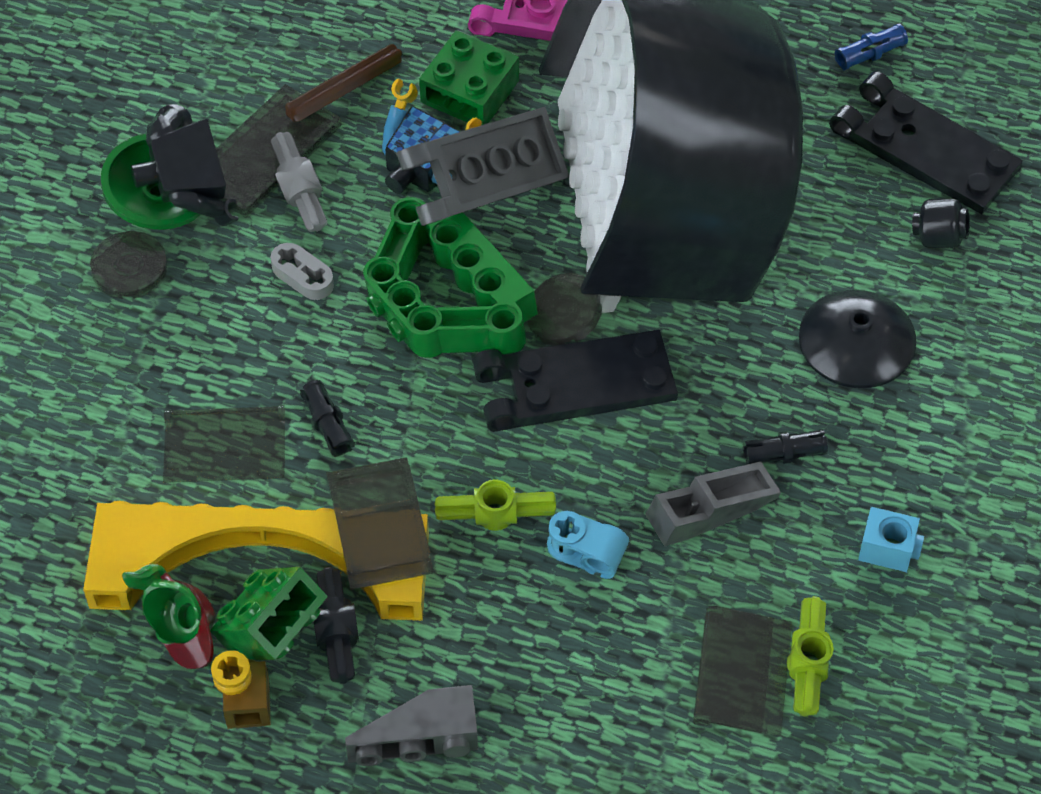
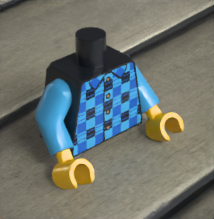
(409, 128)

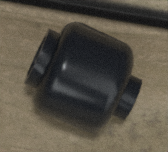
(941, 223)

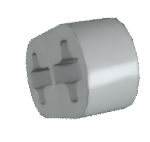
(305, 267)

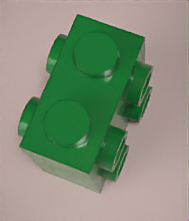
(469, 78)
(269, 613)

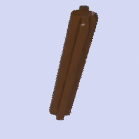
(343, 83)

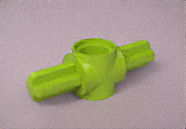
(495, 492)
(807, 672)

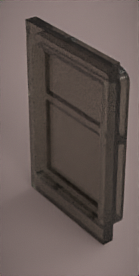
(379, 523)

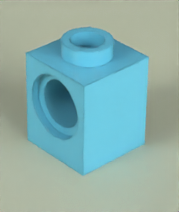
(890, 525)

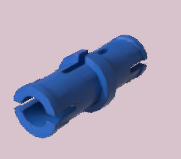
(890, 39)

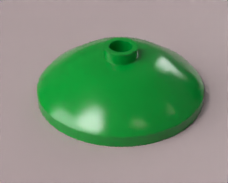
(138, 204)

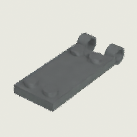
(488, 163)

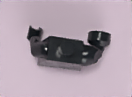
(185, 165)

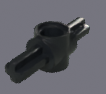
(336, 626)

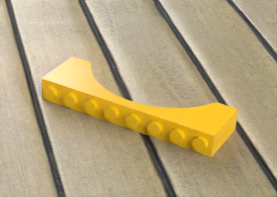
(170, 535)

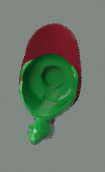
(177, 614)

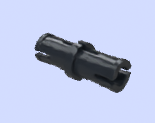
(327, 418)
(785, 447)

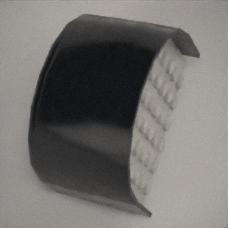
(677, 143)

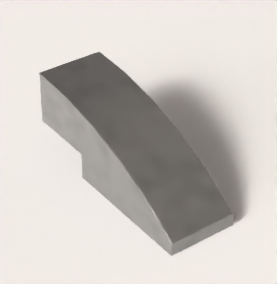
(711, 502)

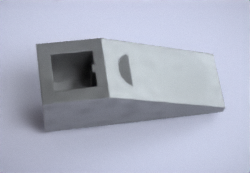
(426, 725)

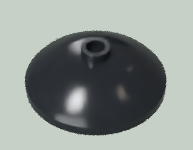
(853, 352)

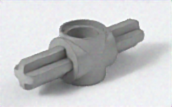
(299, 182)

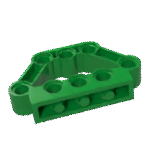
(478, 268)

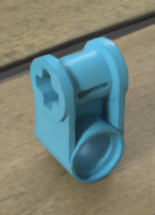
(588, 544)

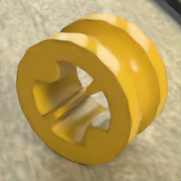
(237, 684)

